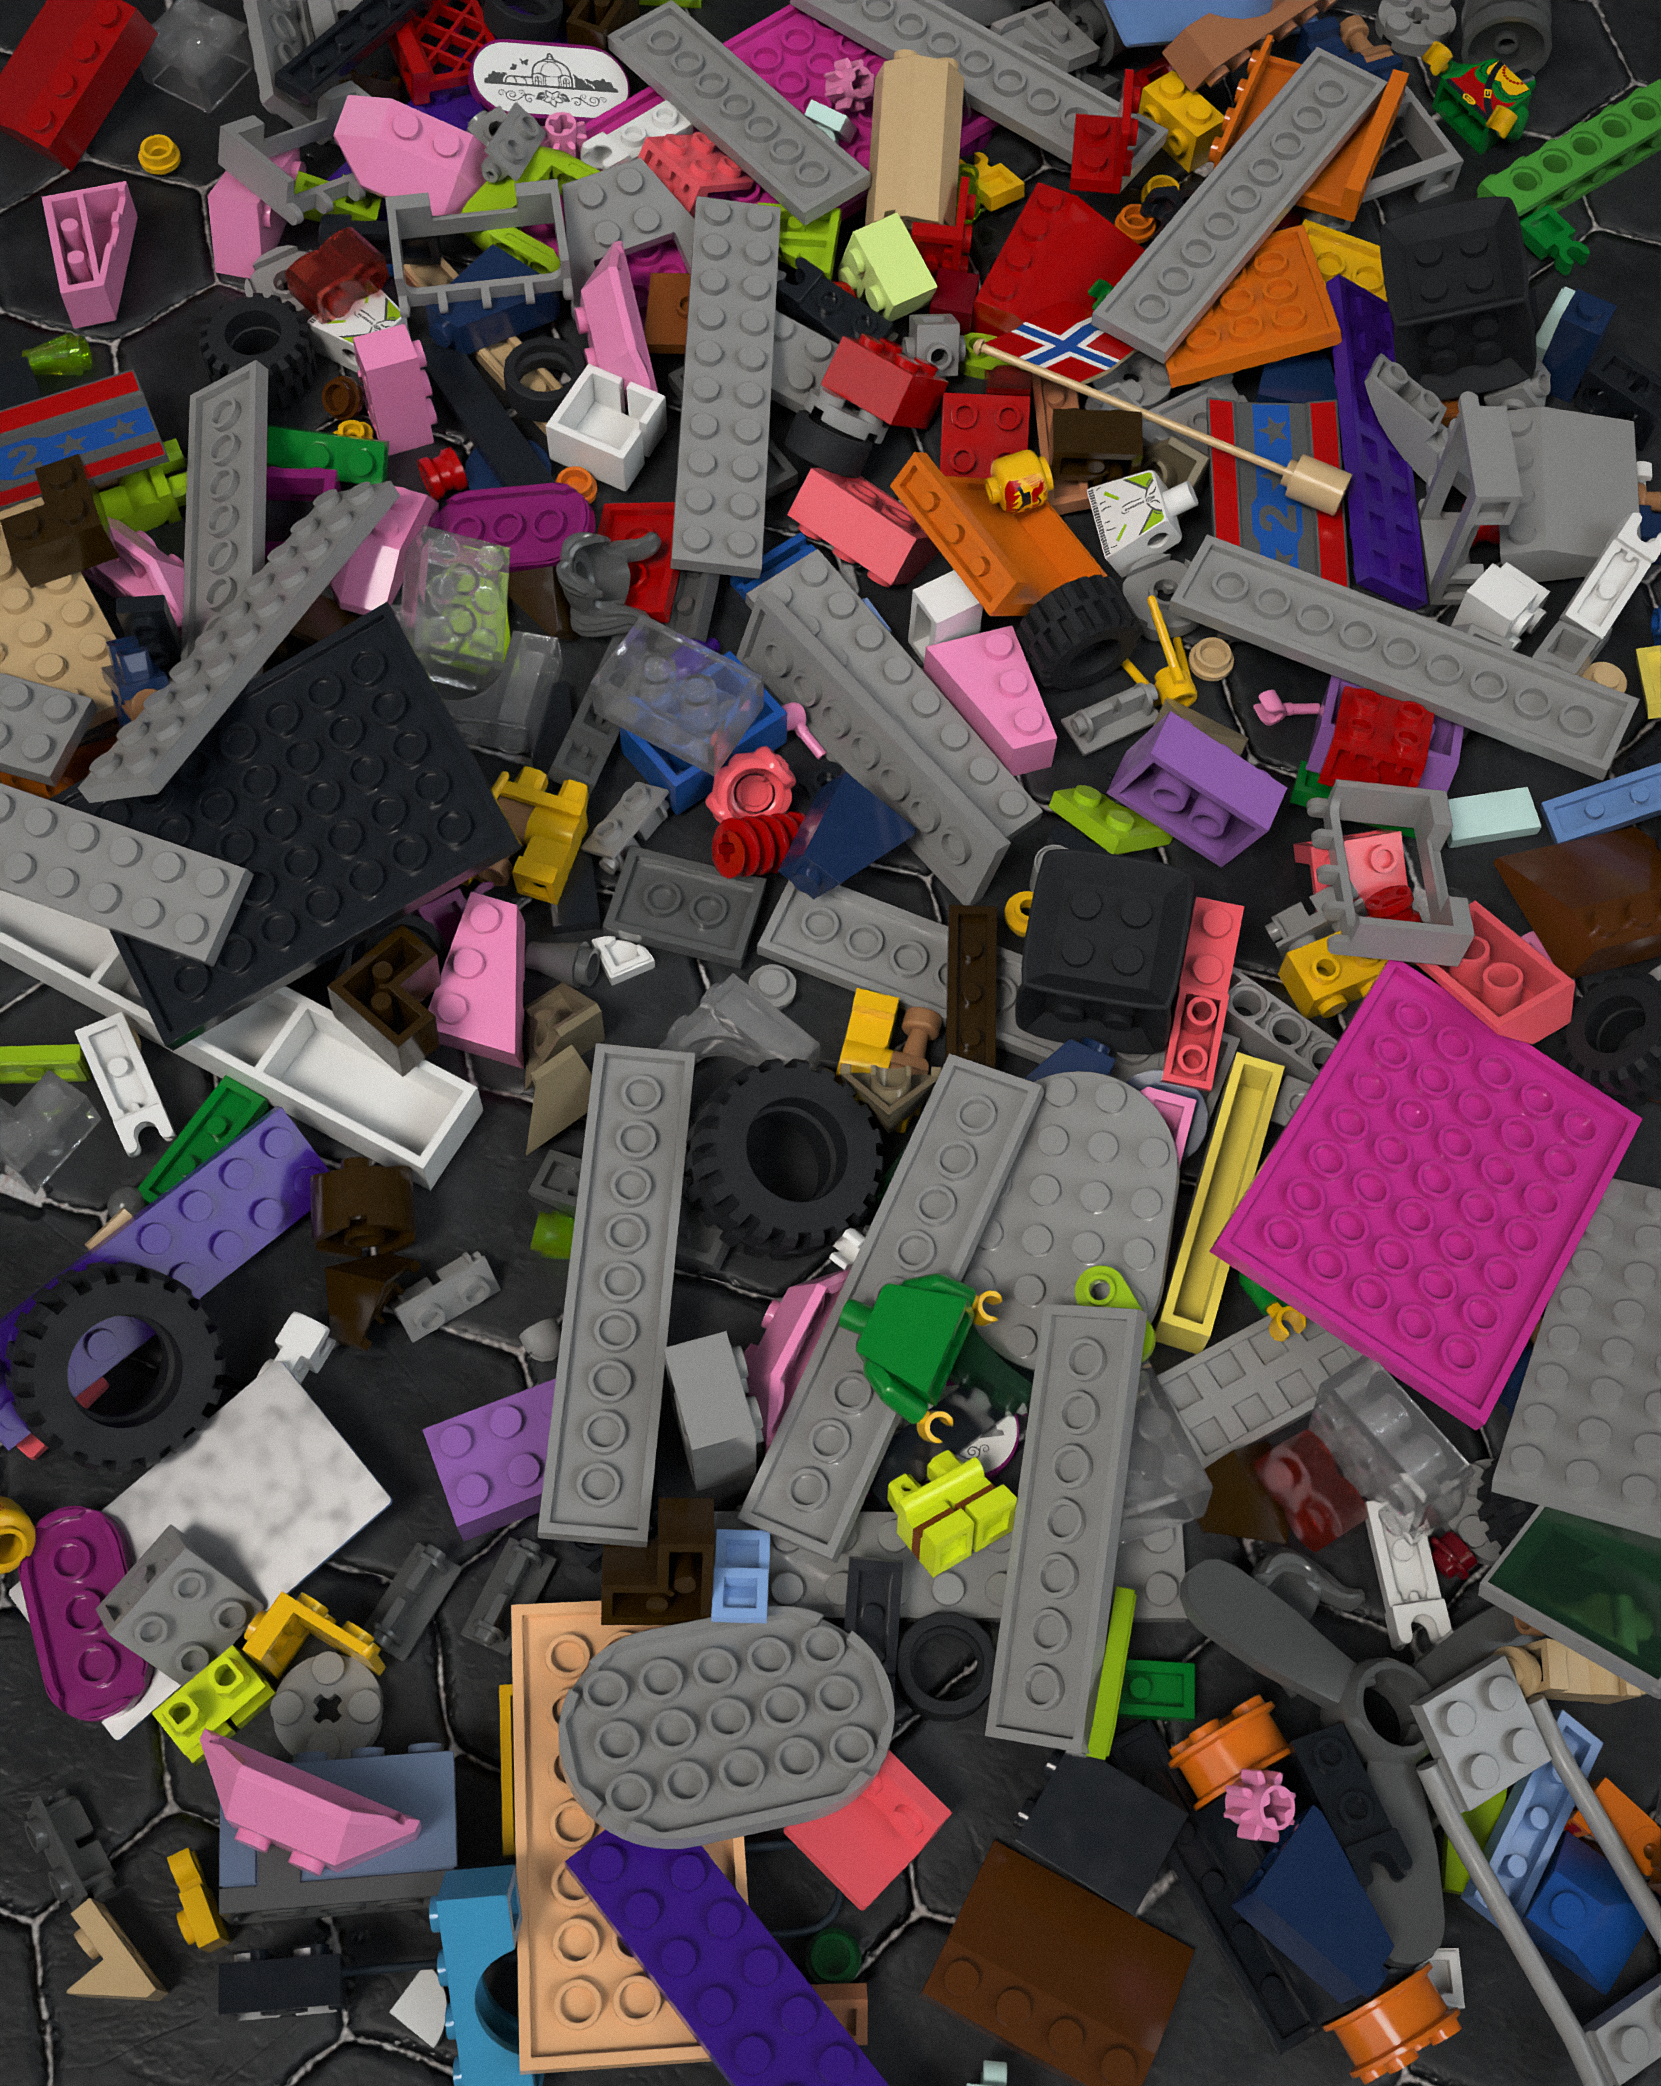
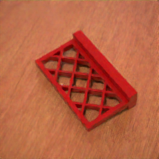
(412, 53)

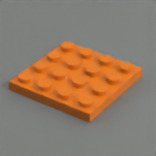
(1263, 316)

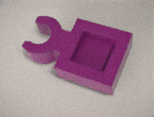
(447, 911)

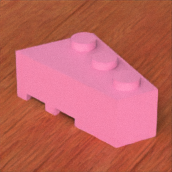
(243, 223)
(91, 248)
(396, 388)
(996, 695)
(482, 983)

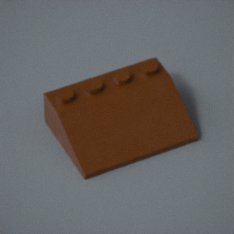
(1591, 899)
(1058, 1973)

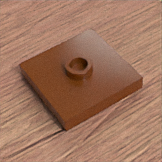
(667, 313)

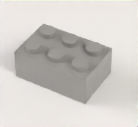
(713, 1411)

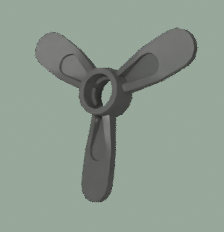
(1290, 1651)

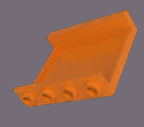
(1347, 176)
(998, 555)

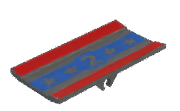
(98, 420)
(1250, 501)

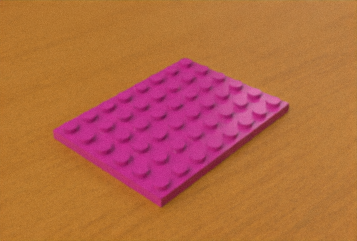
(1429, 1192)

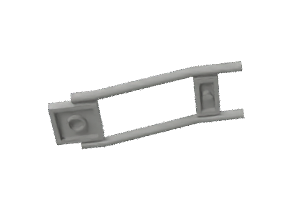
(1482, 1744)

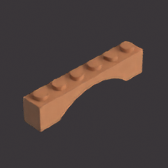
(1218, 43)

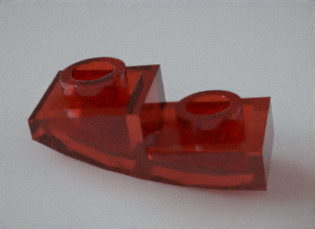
(1006, 381)

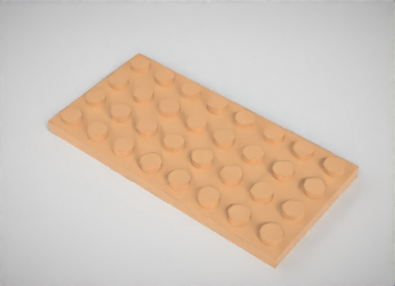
(578, 1984)

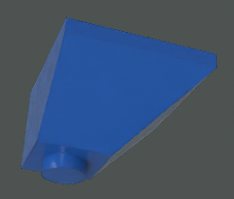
(1584, 1914)

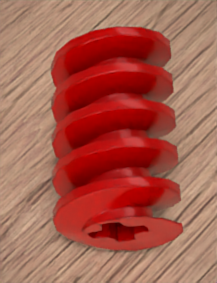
(754, 843)

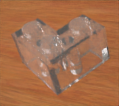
(43, 1130)

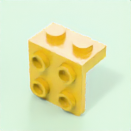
(279, 1634)

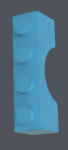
(479, 1923)

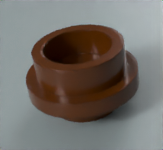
(342, 398)

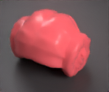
(752, 786)

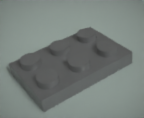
(684, 907)

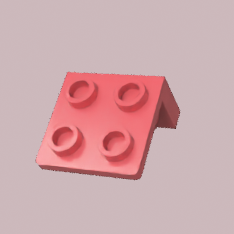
(692, 167)
(1372, 858)
(874, 1835)

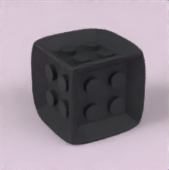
(1460, 296)
(1104, 950)

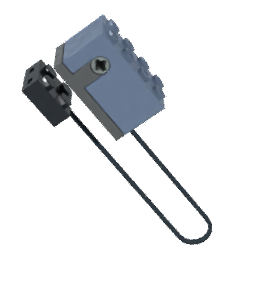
(269, 1889)

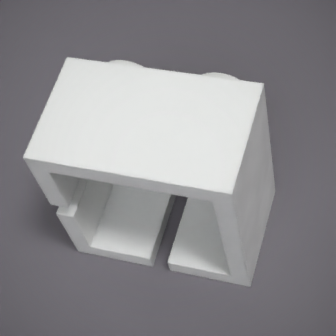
(596, 432)

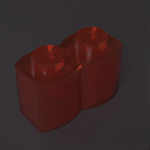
(337, 275)
(1306, 1483)

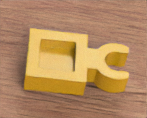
(996, 183)
(201, 1917)

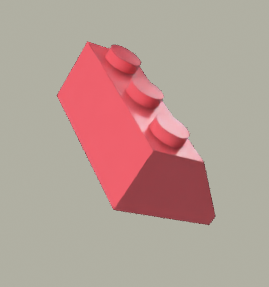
(863, 526)
(1507, 982)

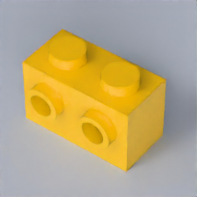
(1186, 115)
(1326, 981)

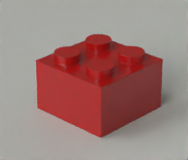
(885, 381)

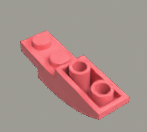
(1202, 994)

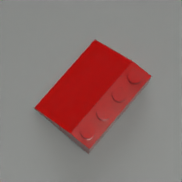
(70, 74)
(1051, 259)

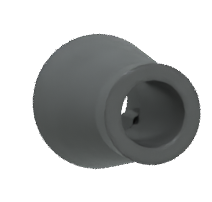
(565, 961)

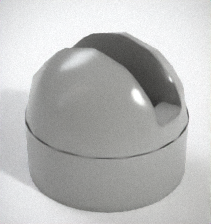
(542, 1340)

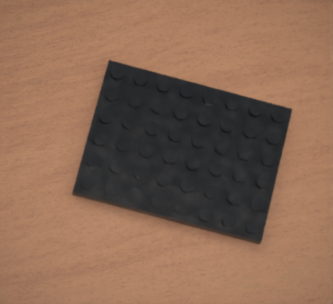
(339, 798)

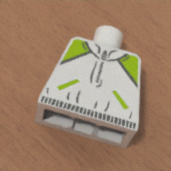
(366, 316)
(1138, 517)

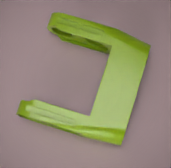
(544, 165)

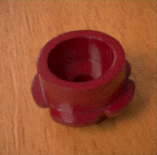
(1452, 1556)

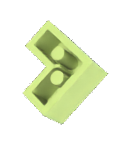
(887, 269)

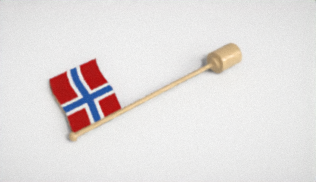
(1072, 352)

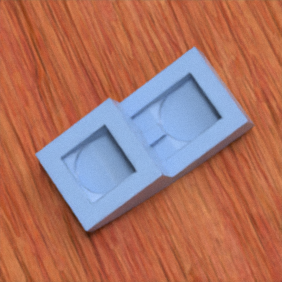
(741, 1576)

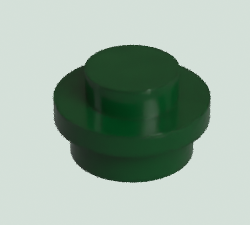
(832, 1957)

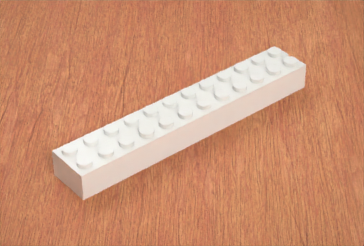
(277, 1047)

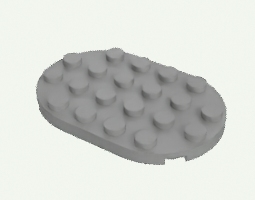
(1082, 1193)
(725, 1728)

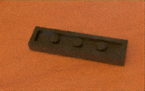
(971, 983)

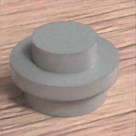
(774, 984)

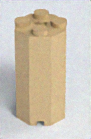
(915, 140)

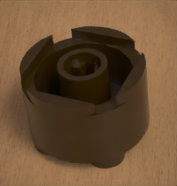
(362, 1208)

